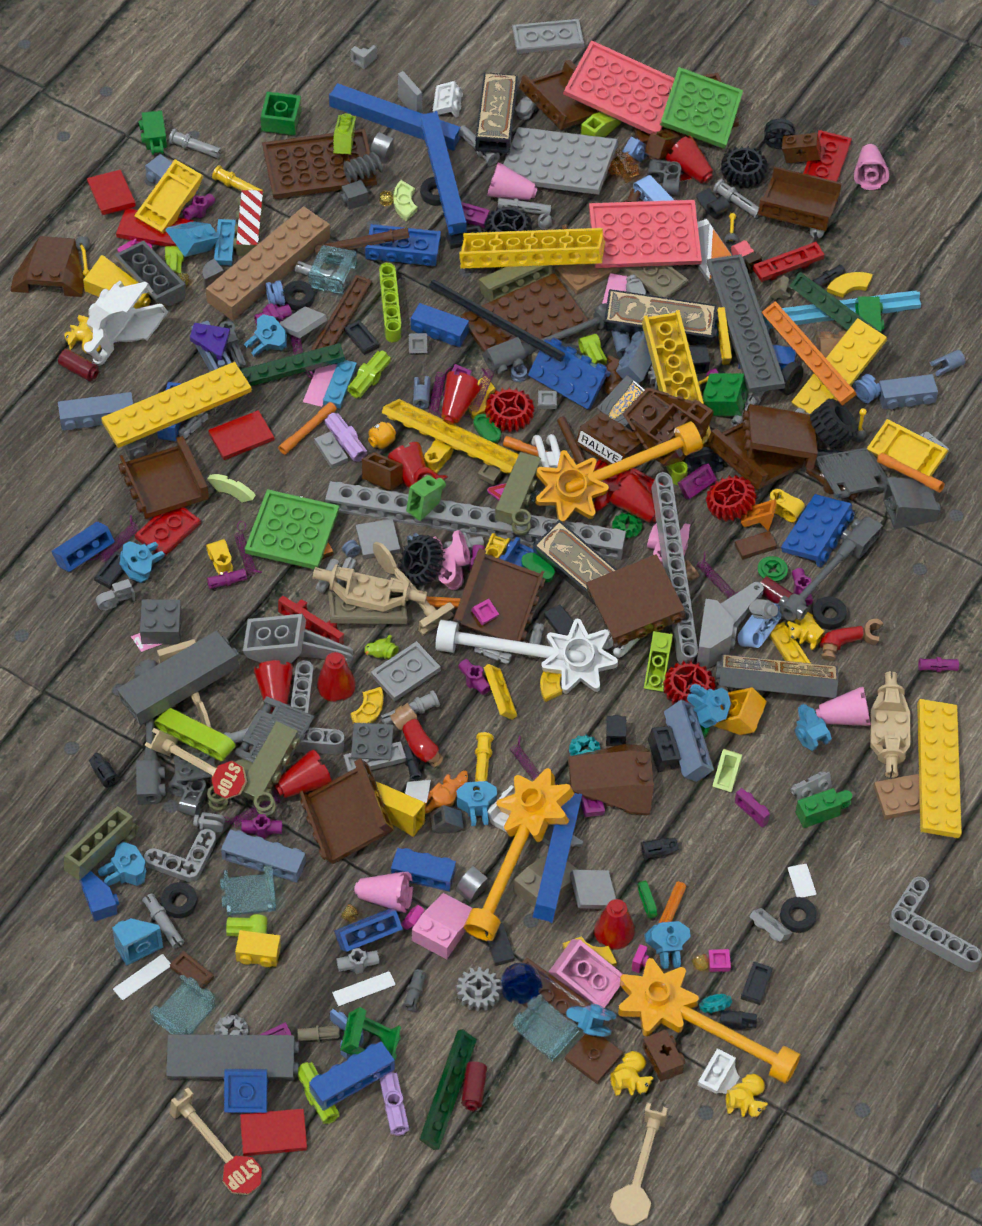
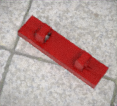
(788, 262)
(313, 623)

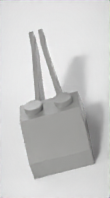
(721, 624)
(286, 639)

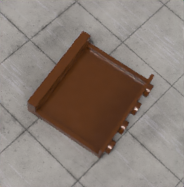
(548, 96)
(800, 199)
(779, 432)
(761, 467)
(164, 480)
(509, 589)
(636, 600)
(347, 813)

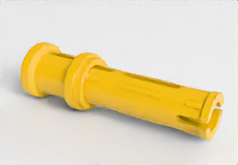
(230, 179)
(483, 753)

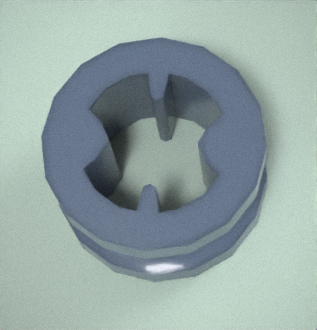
(519, 378)
(351, 548)

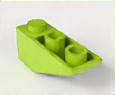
(599, 125)
(344, 134)
(658, 661)

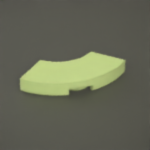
(403, 202)
(236, 489)

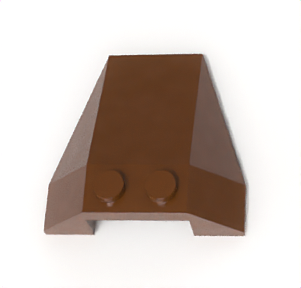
(51, 263)
(656, 416)
(615, 776)

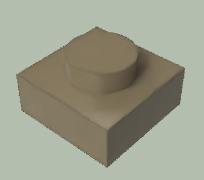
(489, 473)

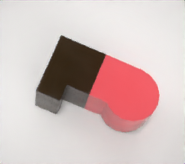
(748, 254)

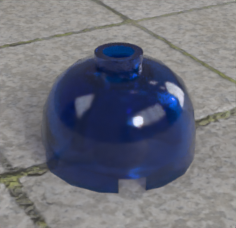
(520, 983)

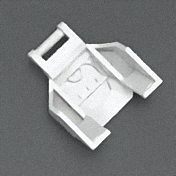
(116, 320)

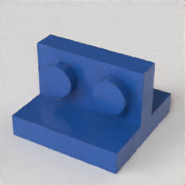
(245, 1090)

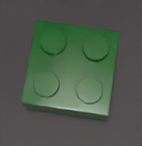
(281, 113)
(725, 394)

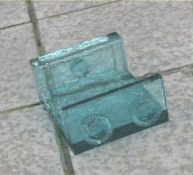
(248, 893)
(184, 1008)
(545, 1027)

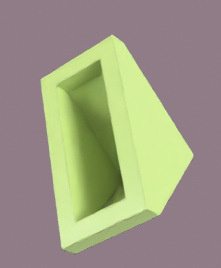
(727, 770)

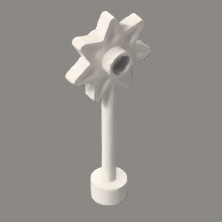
(574, 656)

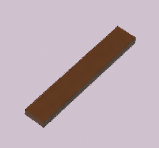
(343, 312)

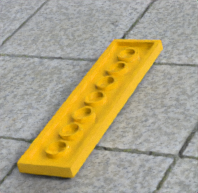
(176, 404)
(451, 434)
(939, 768)

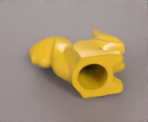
(80, 333)
(806, 630)
(627, 1076)
(742, 1096)

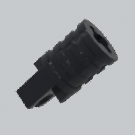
(103, 770)
(658, 847)
(738, 1019)

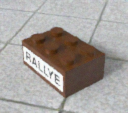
(608, 439)

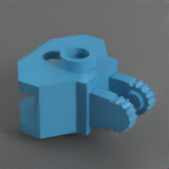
(267, 336)
(139, 560)
(708, 703)
(811, 728)
(478, 801)
(127, 866)
(668, 938)
(591, 1019)

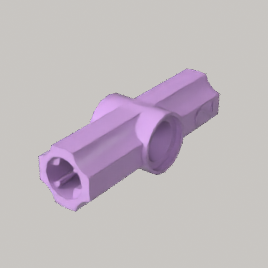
(346, 437)
(395, 1113)

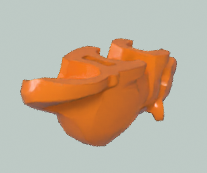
(445, 793)

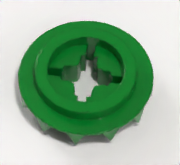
(634, 527)
(769, 563)

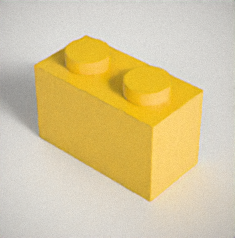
(258, 948)

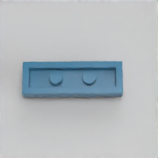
(224, 245)
(339, 382)

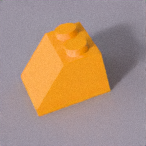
(744, 711)

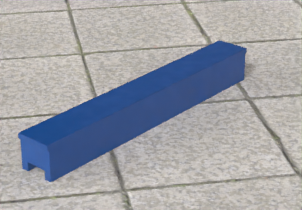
(387, 114)
(443, 173)
(556, 862)

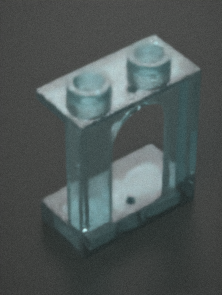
(343, 258)

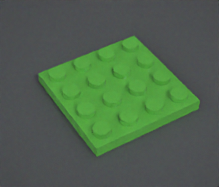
(701, 107)
(292, 529)

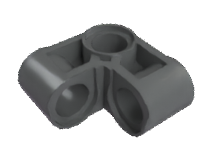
(667, 173)
(191, 800)

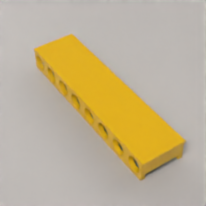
(532, 248)
(672, 358)

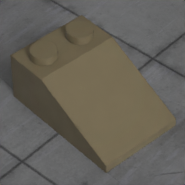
(529, 881)

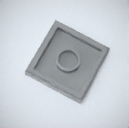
(409, 93)
(303, 322)
(377, 531)
(592, 888)

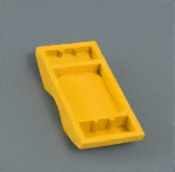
(169, 196)
(907, 448)

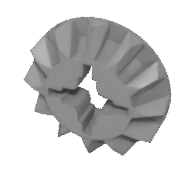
(239, 1024)

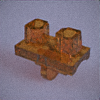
(620, 166)

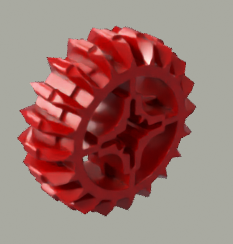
(508, 404)
(728, 494)
(684, 675)

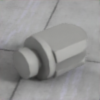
(525, 108)
(634, 285)
(763, 609)
(209, 821)

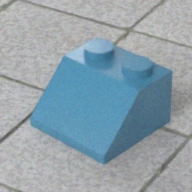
(193, 237)
(136, 939)

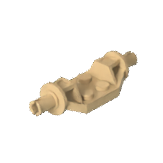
(369, 590)
(890, 725)

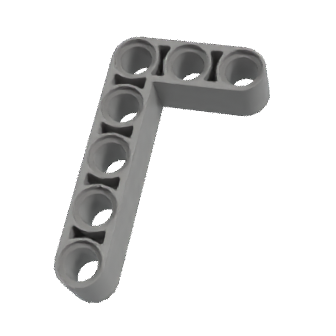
(303, 697)
(929, 930)

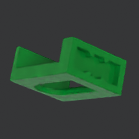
(357, 1022)

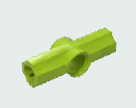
(369, 374)
(306, 1073)

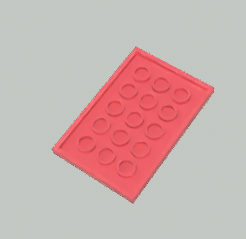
(620, 87)
(647, 233)

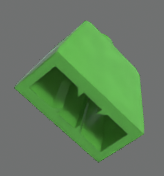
(424, 496)

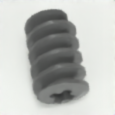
(361, 166)

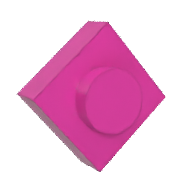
(485, 612)
(412, 917)
(640, 958)
(719, 960)

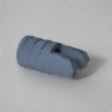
(621, 342)
(949, 362)
(421, 393)

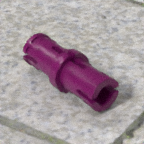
(226, 578)
(938, 664)

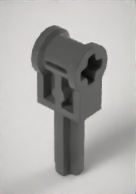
(232, 345)

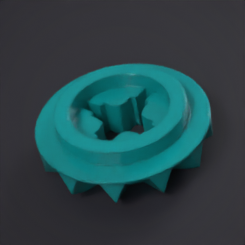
(575, 745)
(715, 1003)

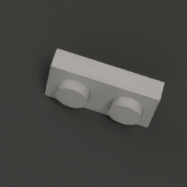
(331, 450)
(770, 924)

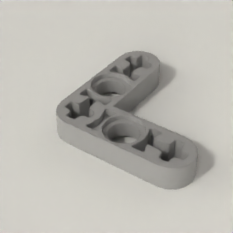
(188, 863)

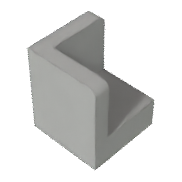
(363, 57)

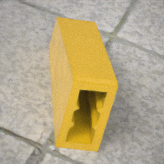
(105, 275)
(403, 810)

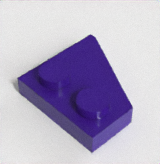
(210, 338)

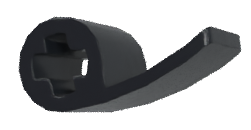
(711, 204)

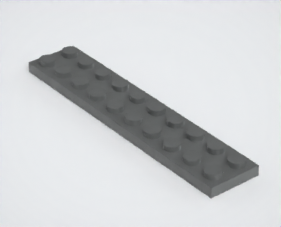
(745, 324)

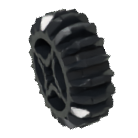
(733, 166)
(508, 219)
(422, 559)

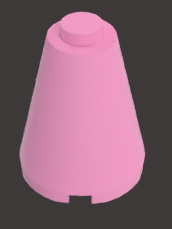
(871, 168)
(510, 185)
(846, 709)
(387, 890)

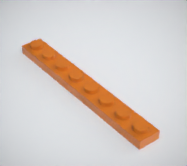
(809, 353)

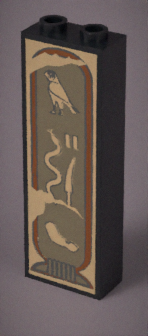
(496, 113)
(627, 310)
(571, 557)

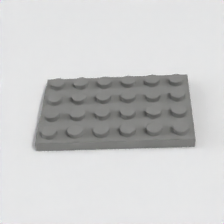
(561, 159)

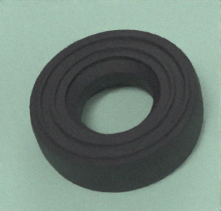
(426, 196)
(300, 286)
(792, 376)
(829, 602)
(798, 903)
(179, 911)

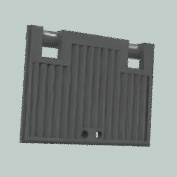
(854, 470)
(264, 722)

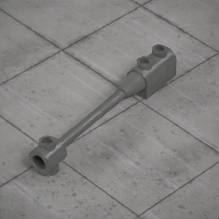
(514, 352)
(855, 543)
(149, 770)

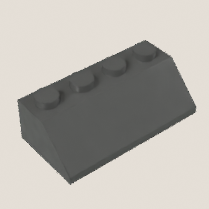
(148, 267)

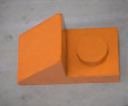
(760, 513)

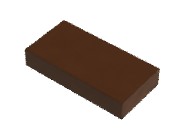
(755, 545)
(187, 966)

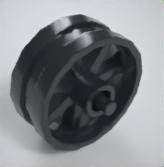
(778, 129)

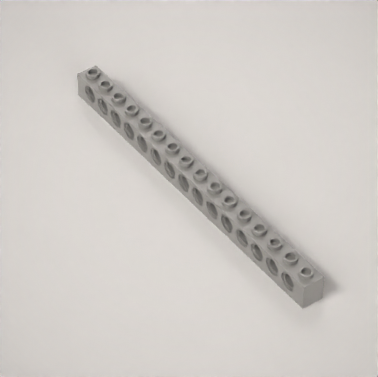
(464, 517)

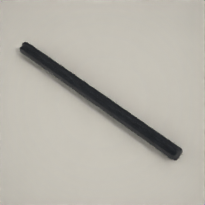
(497, 320)

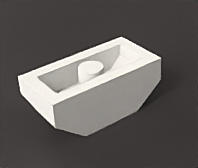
(720, 1073)

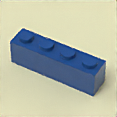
(351, 1075)

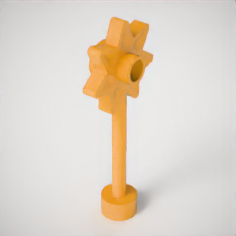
(574, 486)
(529, 811)
(660, 999)

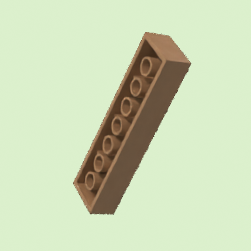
(267, 263)

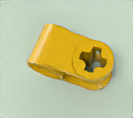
(437, 455)
(787, 506)
(497, 546)
(220, 556)

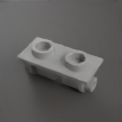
(815, 785)

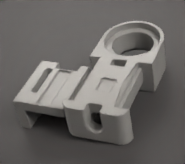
(122, 591)

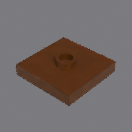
(593, 1056)

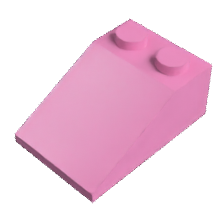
(441, 925)
(586, 973)

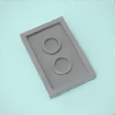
(405, 671)

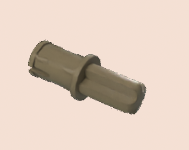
(318, 1033)

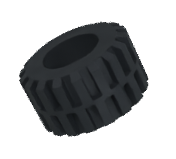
(834, 423)

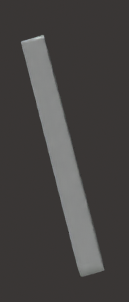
(676, 560)

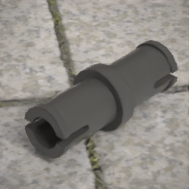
(414, 990)

